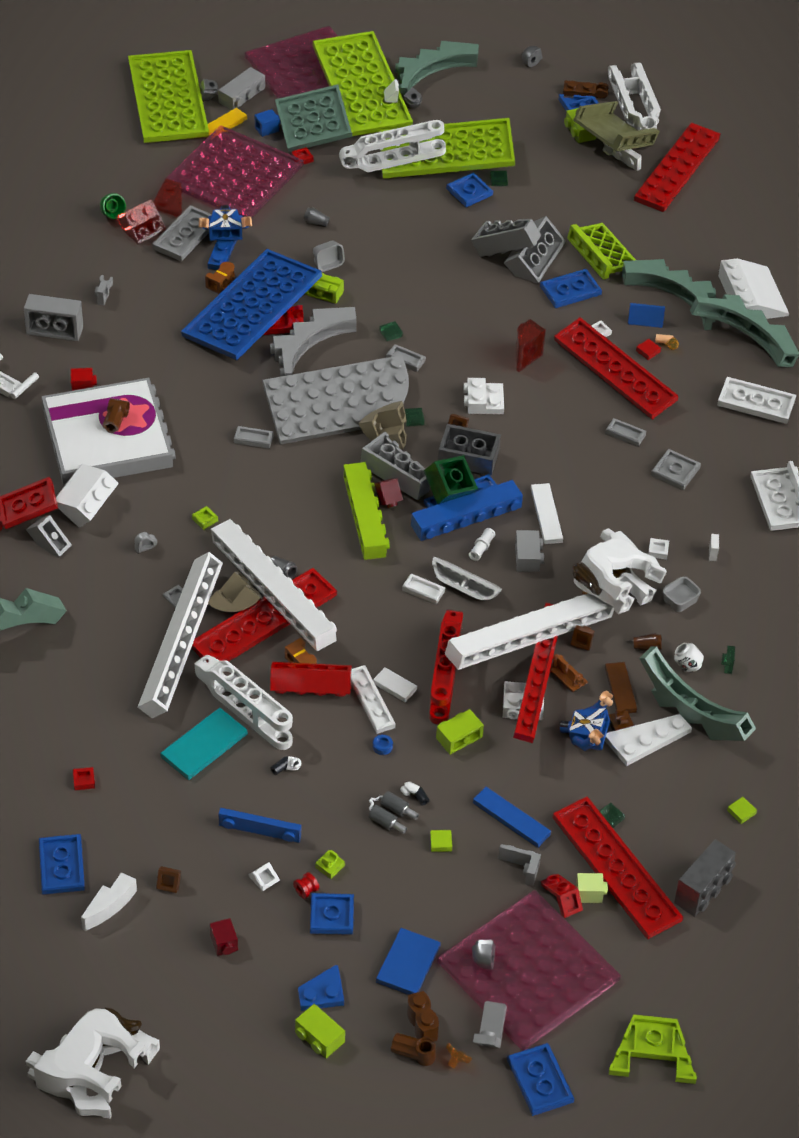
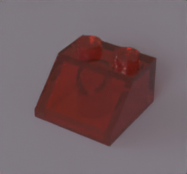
(529, 344)

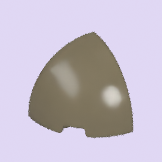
(388, 420)
(235, 594)

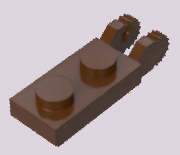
(585, 89)

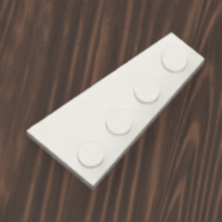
(643, 739)

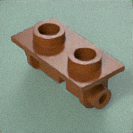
(567, 673)

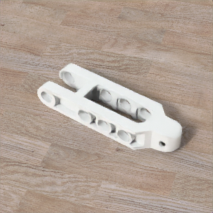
(639, 85)
(417, 151)
(264, 709)

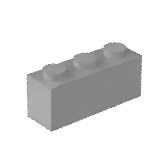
(241, 88)

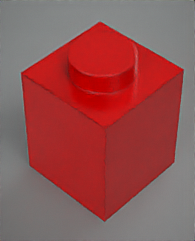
(82, 378)

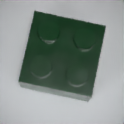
(450, 479)

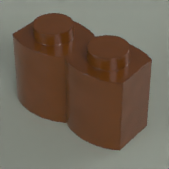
(422, 1016)

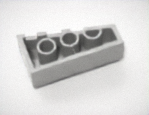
(505, 236)
(389, 461)

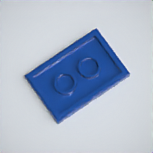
(570, 288)
(61, 864)
(408, 962)
(540, 1079)

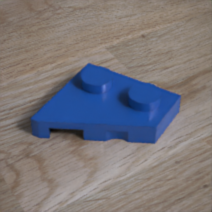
(576, 101)
(322, 990)

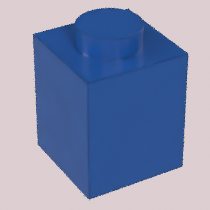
(267, 122)

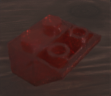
(141, 222)

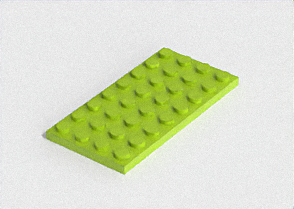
(362, 76)
(168, 96)
(468, 147)

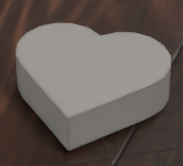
(144, 542)

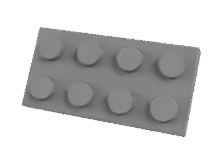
(182, 234)

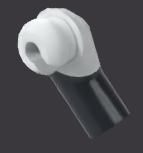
(286, 763)
(418, 791)

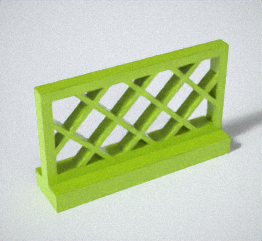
(594, 254)

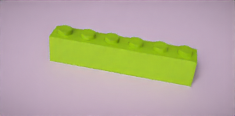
(365, 511)

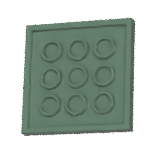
(313, 118)

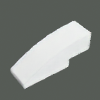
(109, 901)

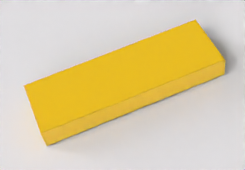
(228, 120)

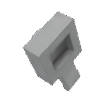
(102, 291)

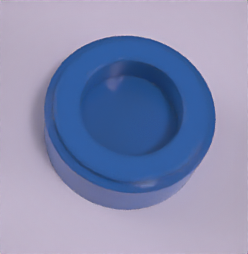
(382, 744)

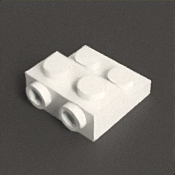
(483, 397)
(512, 700)

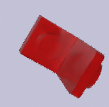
(566, 893)

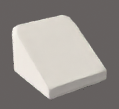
(391, 92)
(264, 876)

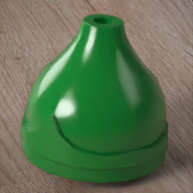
(112, 205)

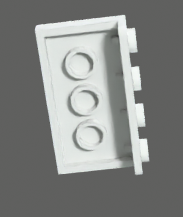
(778, 495)

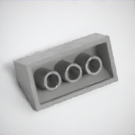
(534, 261)

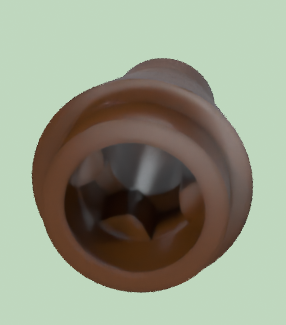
(647, 641)

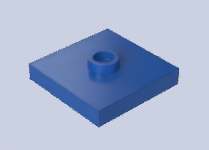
(469, 189)
(331, 913)

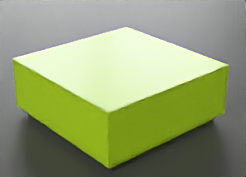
(204, 517)
(742, 810)
(441, 840)

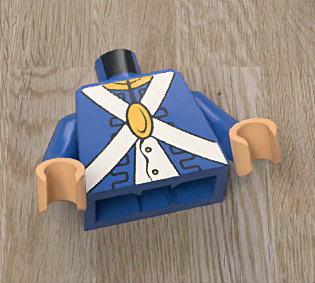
(225, 224)
(589, 725)

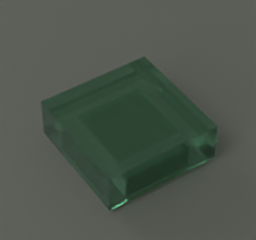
(499, 178)
(391, 331)
(414, 417)
(612, 814)

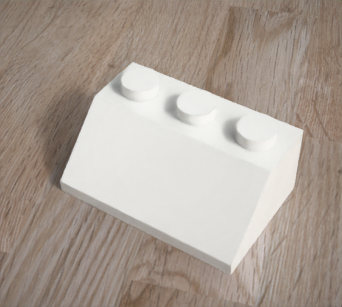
(85, 493)

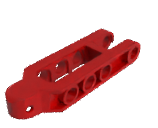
(444, 669)

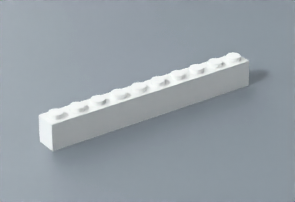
(274, 585)
(526, 630)
(180, 635)

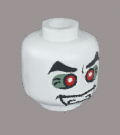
(688, 657)

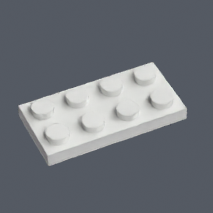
(756, 400)

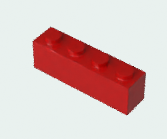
(310, 678)

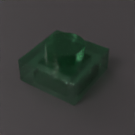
(728, 659)

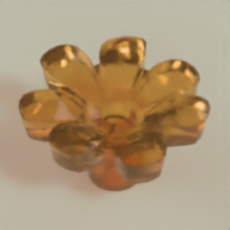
(457, 1056)

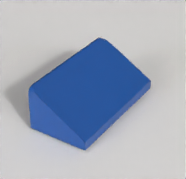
(646, 315)

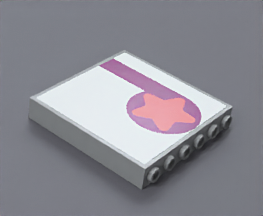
(79, 436)

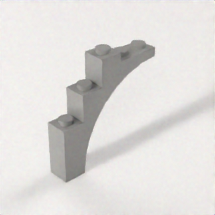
(322, 325)

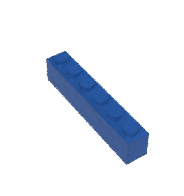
(466, 510)

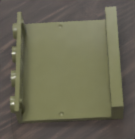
(612, 130)

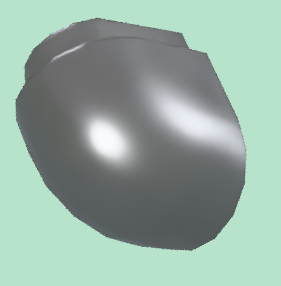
(531, 56)
(208, 89)
(412, 98)
(484, 953)

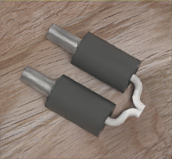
(387, 819)

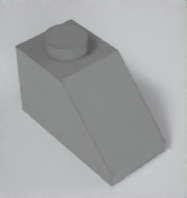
(49, 536)

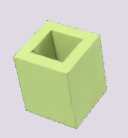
(591, 887)

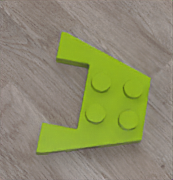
(654, 1039)

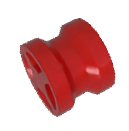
(306, 885)

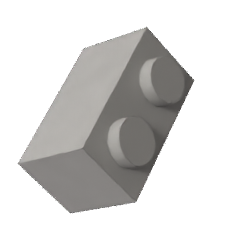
(528, 551)

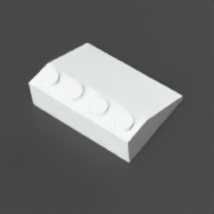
(753, 285)

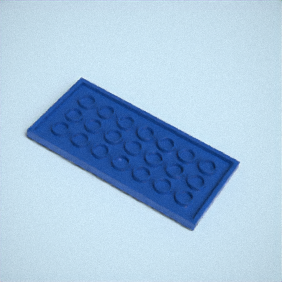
(251, 304)

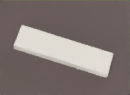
(546, 513)
(371, 700)

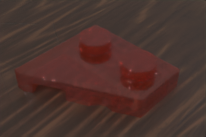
(169, 198)

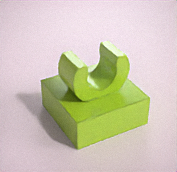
(330, 864)

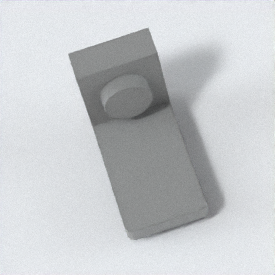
(528, 859)
(491, 1025)

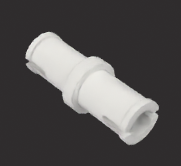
(482, 544)

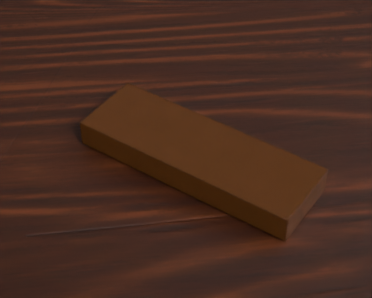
(620, 687)

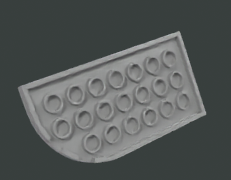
(334, 397)

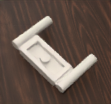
(12, 387)

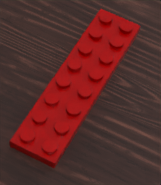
(677, 167)
(616, 368)
(258, 621)
(620, 868)

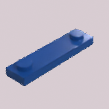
(260, 825)

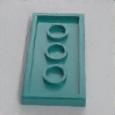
(204, 743)

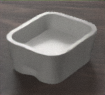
(328, 255)
(681, 594)

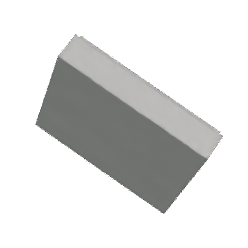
(675, 469)

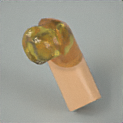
(669, 340)

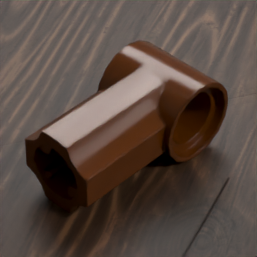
(116, 411)
(413, 1048)

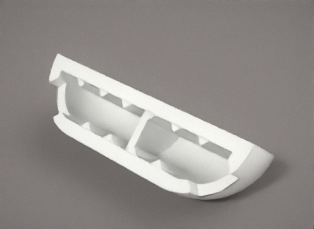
(464, 580)

